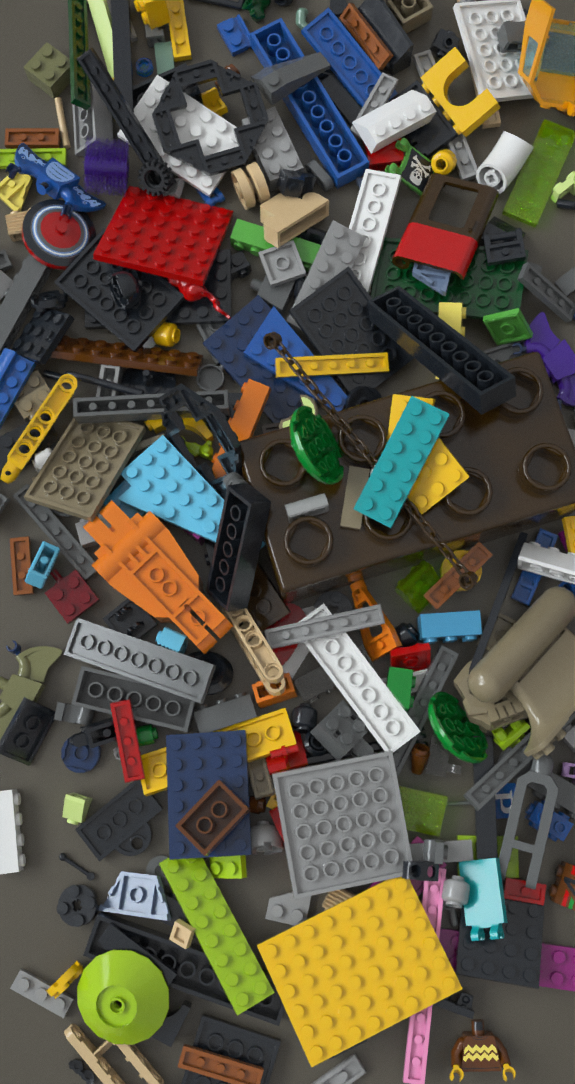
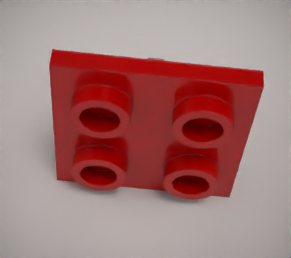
(287, 757)

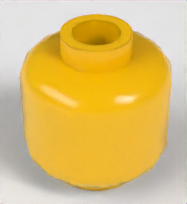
(443, 162)
(167, 335)

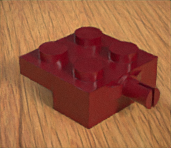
(71, 595)

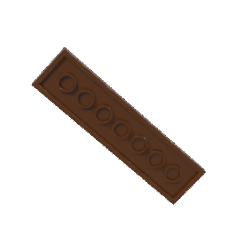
(120, 355)

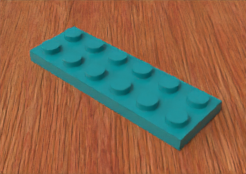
(401, 461)

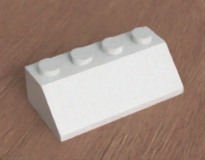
(394, 120)
(547, 562)

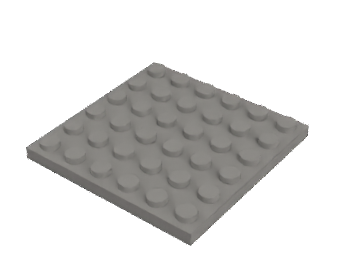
(342, 823)

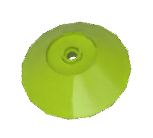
(133, 982)

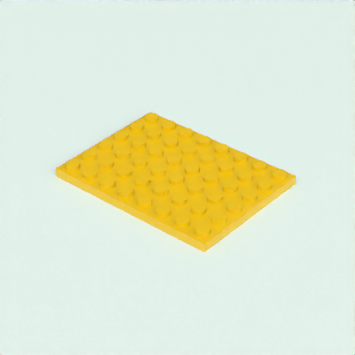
(358, 968)

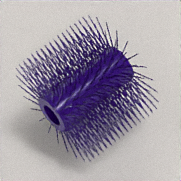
(106, 166)

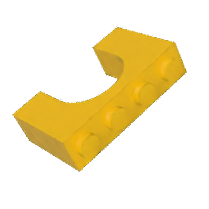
(438, 80)

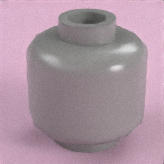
(455, 892)

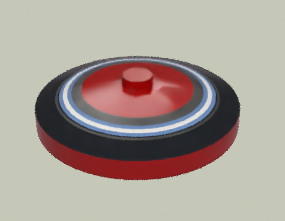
(53, 237)

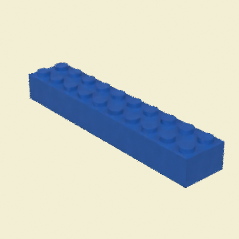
(313, 108)

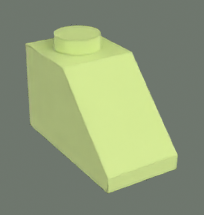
(76, 808)

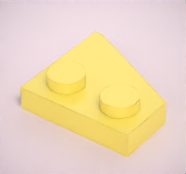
(14, 191)

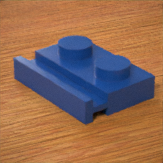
(235, 35)

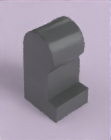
(154, 35)
(73, 714)

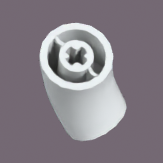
(504, 162)

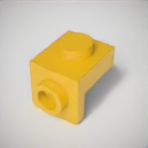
(213, 101)

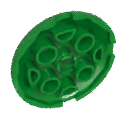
(315, 446)
(455, 730)

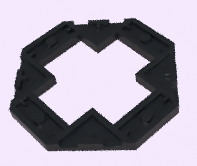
(191, 152)
(201, 408)

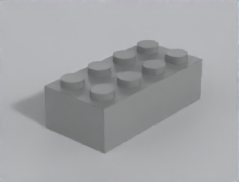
(275, 150)

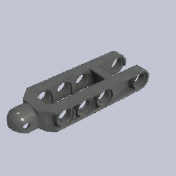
(540, 774)

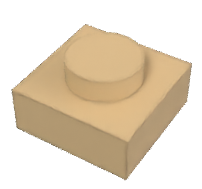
(182, 933)

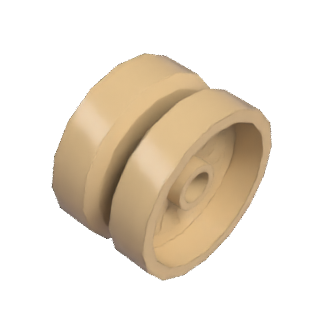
(250, 185)

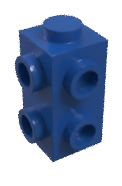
(559, 825)

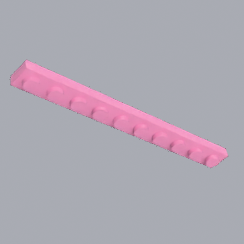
(420, 1023)

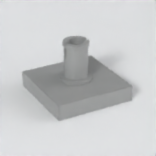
(282, 264)

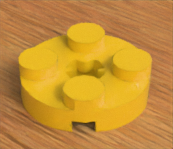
(62, 983)

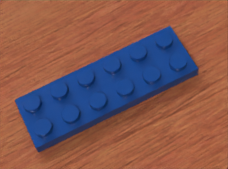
(344, 55)

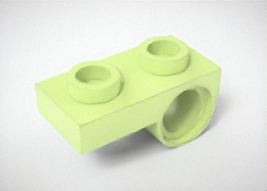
(562, 189)

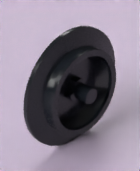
(150, 381)
(223, 672)

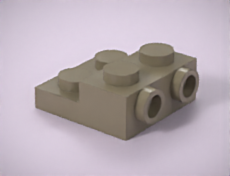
(32, 396)

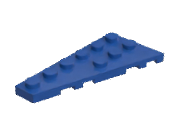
(294, 345)

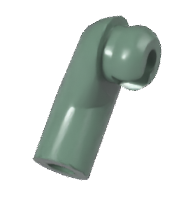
(301, 17)

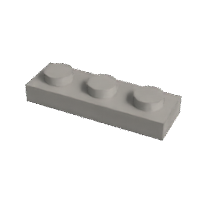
(35, 990)

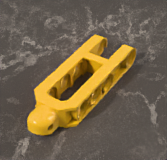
(52, 406)

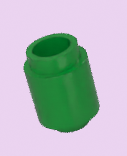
(147, 734)

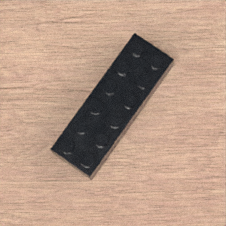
(238, 546)

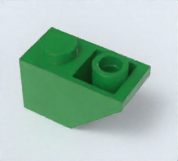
(400, 684)

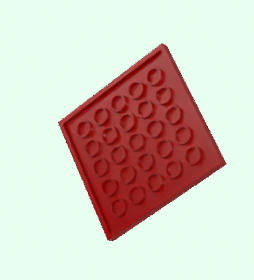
(164, 236)

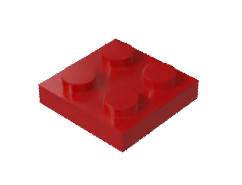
(412, 657)

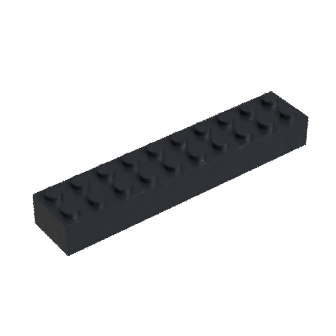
(442, 350)
(191, 964)

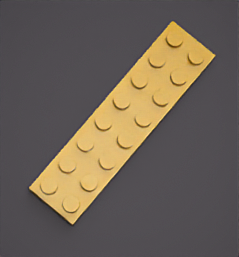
(263, 735)

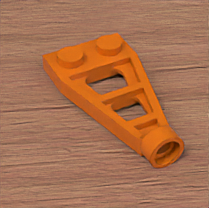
(382, 643)

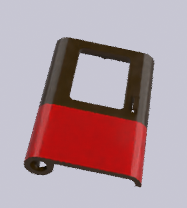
(442, 244)

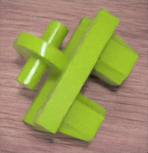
(511, 735)

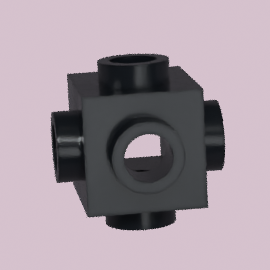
(444, 42)

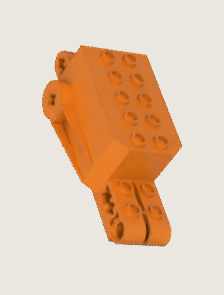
(154, 573)

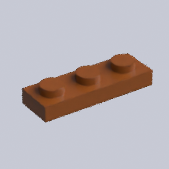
(32, 137)
(20, 562)

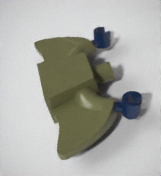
(32, 668)

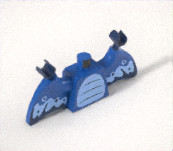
(54, 180)

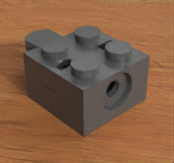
(343, 733)

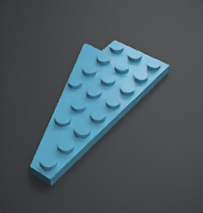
(173, 490)

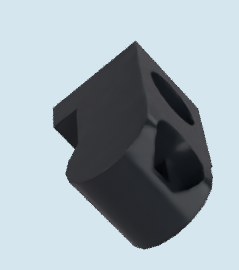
(418, 870)

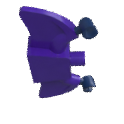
(558, 359)

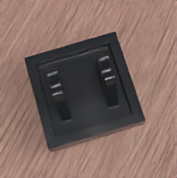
(130, 619)

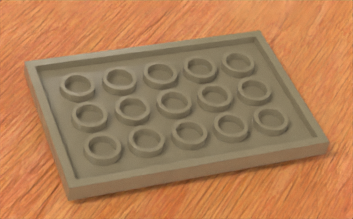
(85, 467)

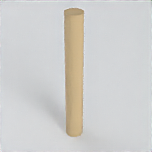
(62, 122)

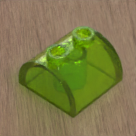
(416, 584)

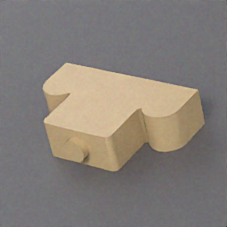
(289, 216)

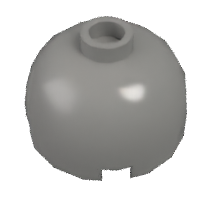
(266, 839)

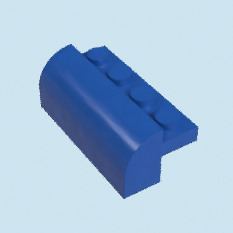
(13, 376)

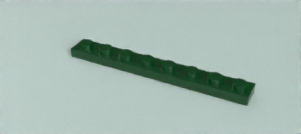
(77, 46)

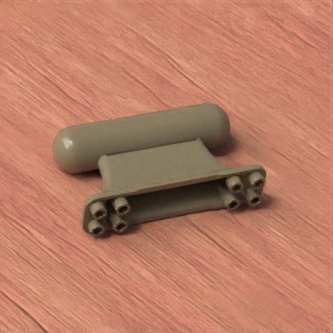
(537, 666)

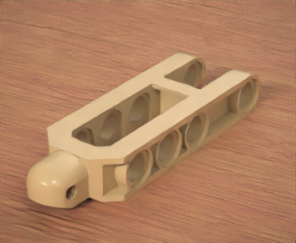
(257, 650)
(99, 1064)

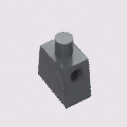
(277, 296)

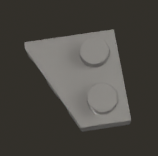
(287, 909)

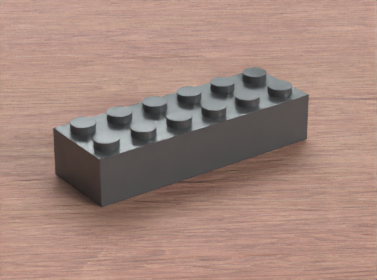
(149, 704)

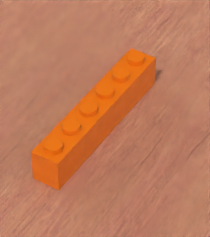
(246, 416)

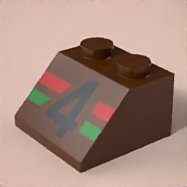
(564, 888)

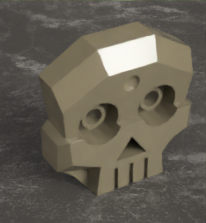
(488, 715)

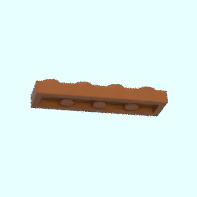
(366, 36)
(449, 582)
(219, 1066)

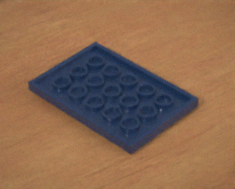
(228, 347)
(193, 767)

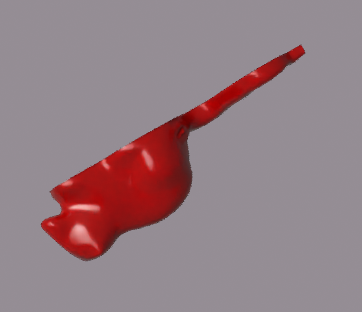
(194, 292)

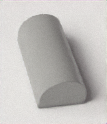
(307, 507)

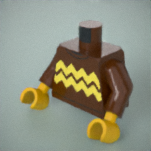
(479, 1052)

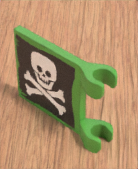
(414, 167)

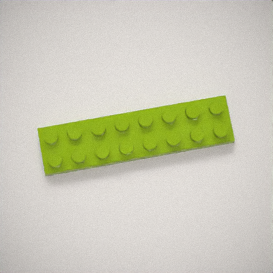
(217, 932)

